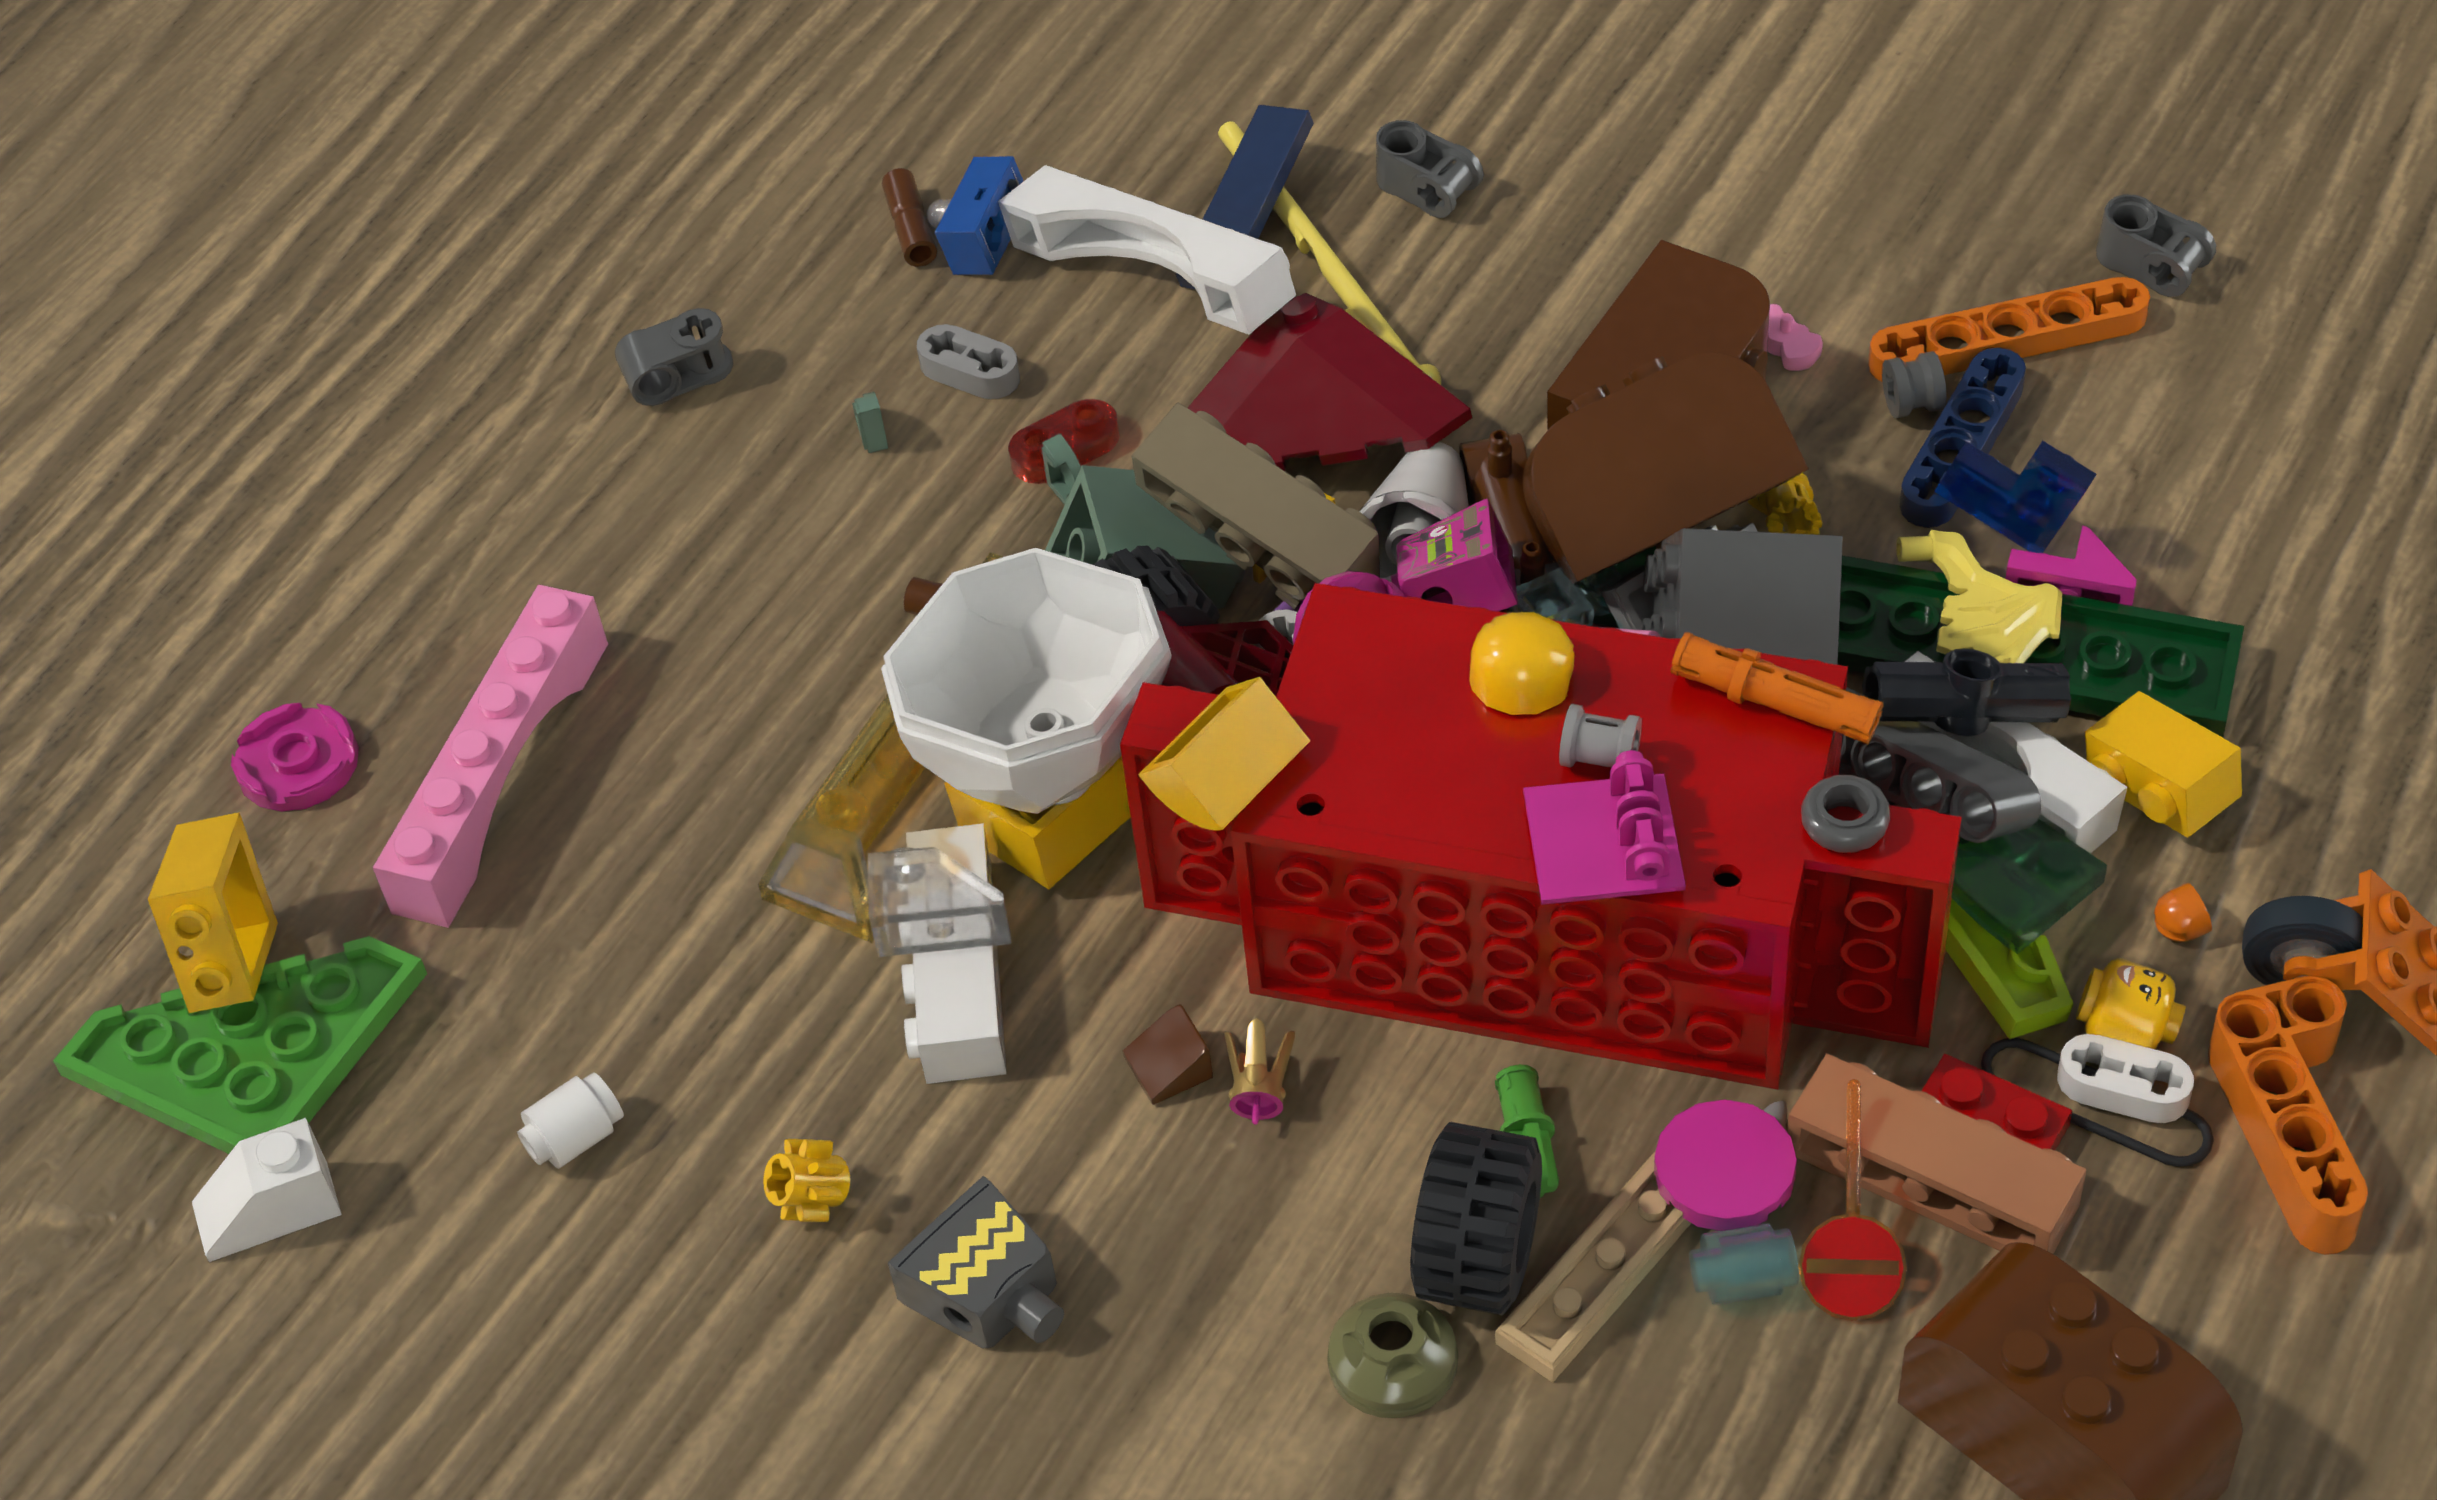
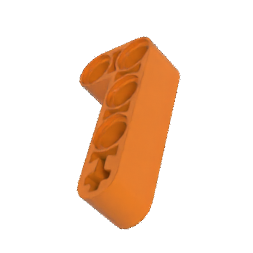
(2277, 1060)

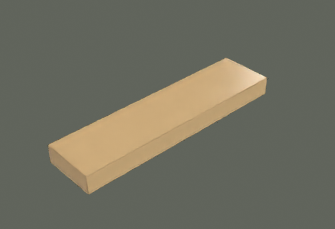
(1593, 1277)

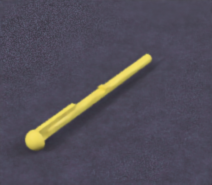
(1332, 268)

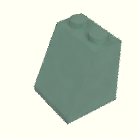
(1114, 513)

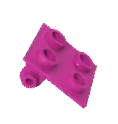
(1605, 835)

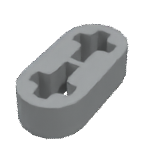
(968, 361)

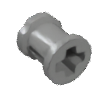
(1596, 737)

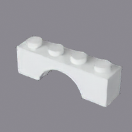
(2074, 793)

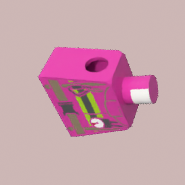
(1459, 561)

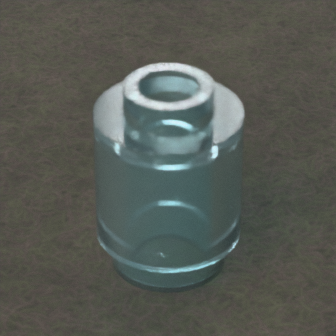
(1744, 1263)

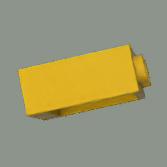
(217, 906)

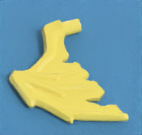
(1990, 611)

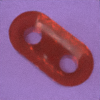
(1086, 425)

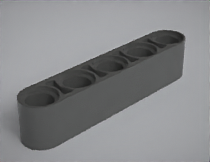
(1937, 773)

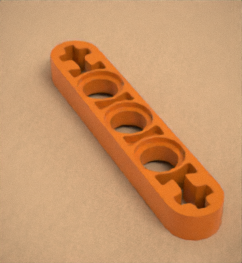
(2104, 308)

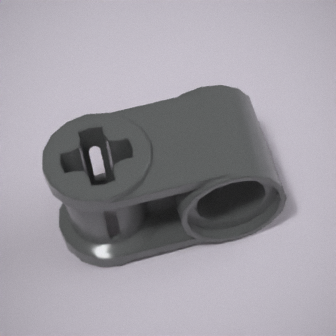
(1421, 169)
(2150, 245)
(669, 360)

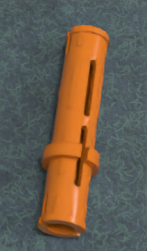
(1761, 682)

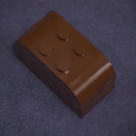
(1669, 309)
(1655, 459)
(2068, 1389)

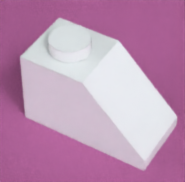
(265, 1191)

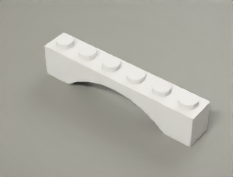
(1073, 217)

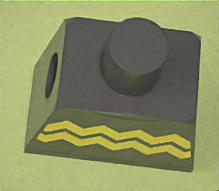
(979, 1271)

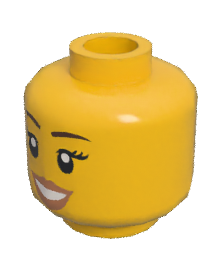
(2131, 1004)

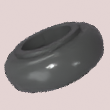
(1845, 792)

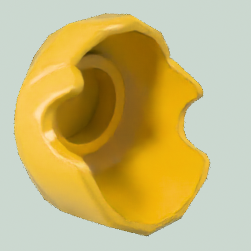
(1521, 663)

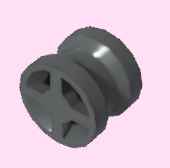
(1914, 384)

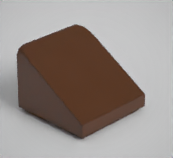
(1169, 1056)

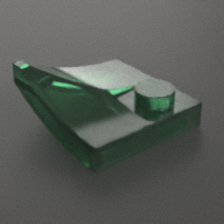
(2023, 882)

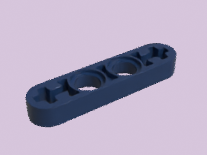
(1953, 432)

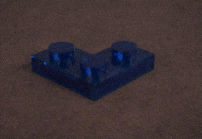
(2021, 506)

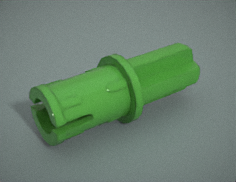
(1525, 1116)

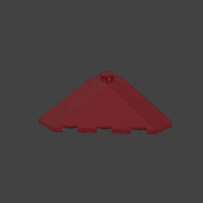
(1326, 389)

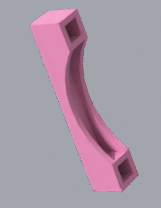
(443, 831)

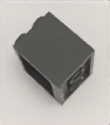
(1748, 590)

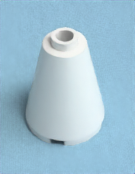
(1414, 496)

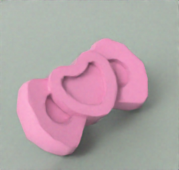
(1792, 341)

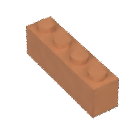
(1937, 1159)

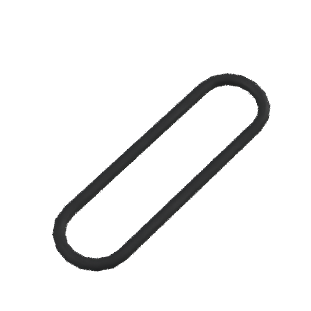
(2178, 1161)

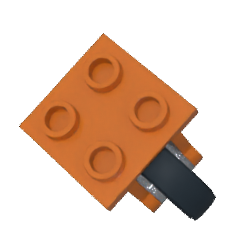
(2358, 944)

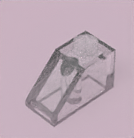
(931, 904)

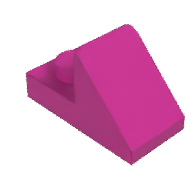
(2091, 575)

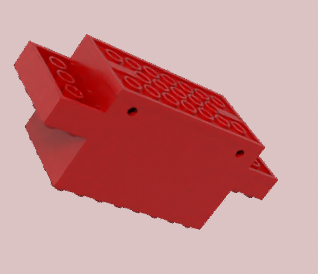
(1405, 880)

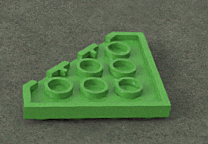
(248, 1062)

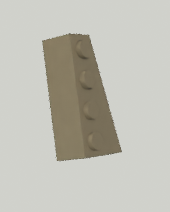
(1252, 505)

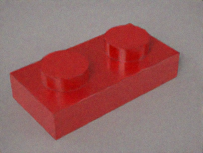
(1998, 1101)

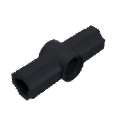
(1969, 691)

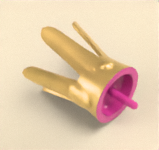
(1255, 1090)

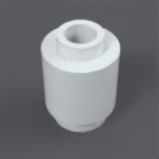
(569, 1120)

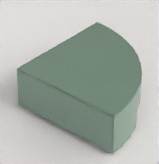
(870, 422)
(1060, 466)

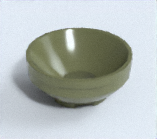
(1397, 1380)

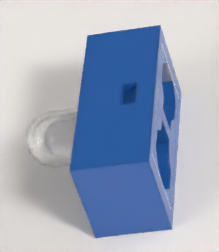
(971, 222)

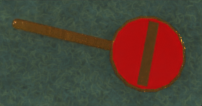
(1852, 1260)

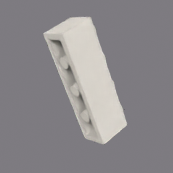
(956, 990)

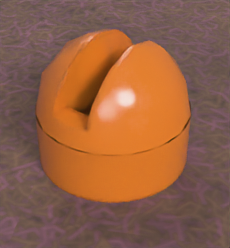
(2182, 914)

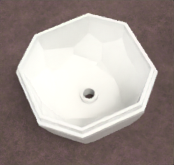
(1025, 676)

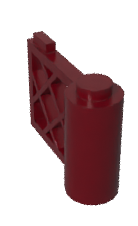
(1210, 672)

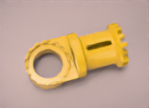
(1790, 507)

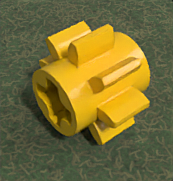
(806, 1180)

